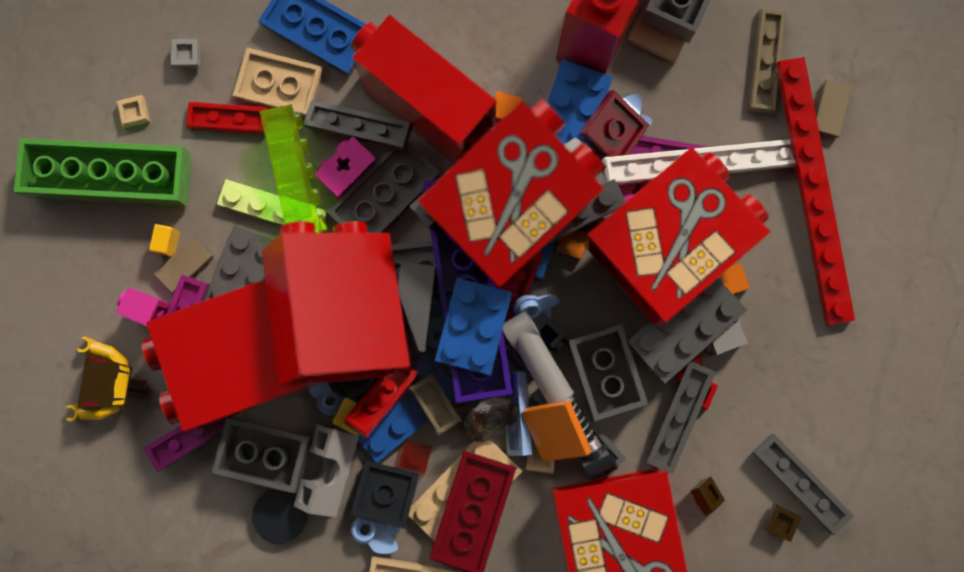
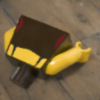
(104, 383)

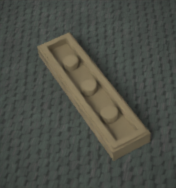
(767, 53)

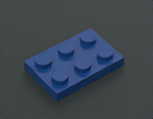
(473, 326)

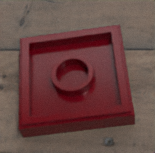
(614, 127)

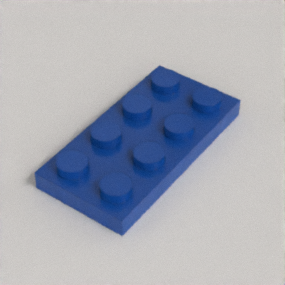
(315, 28)
(406, 414)

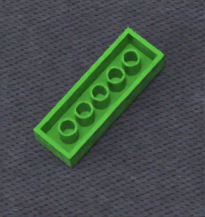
(103, 172)

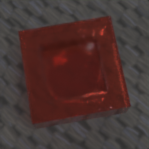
(415, 456)

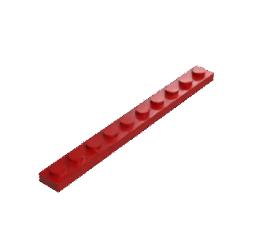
(815, 191)

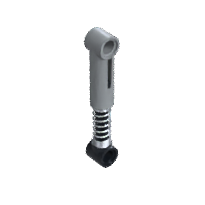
(555, 388)

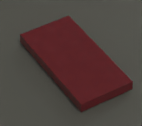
(472, 512)

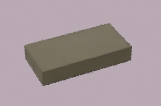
(832, 108)
(185, 261)
(435, 404)

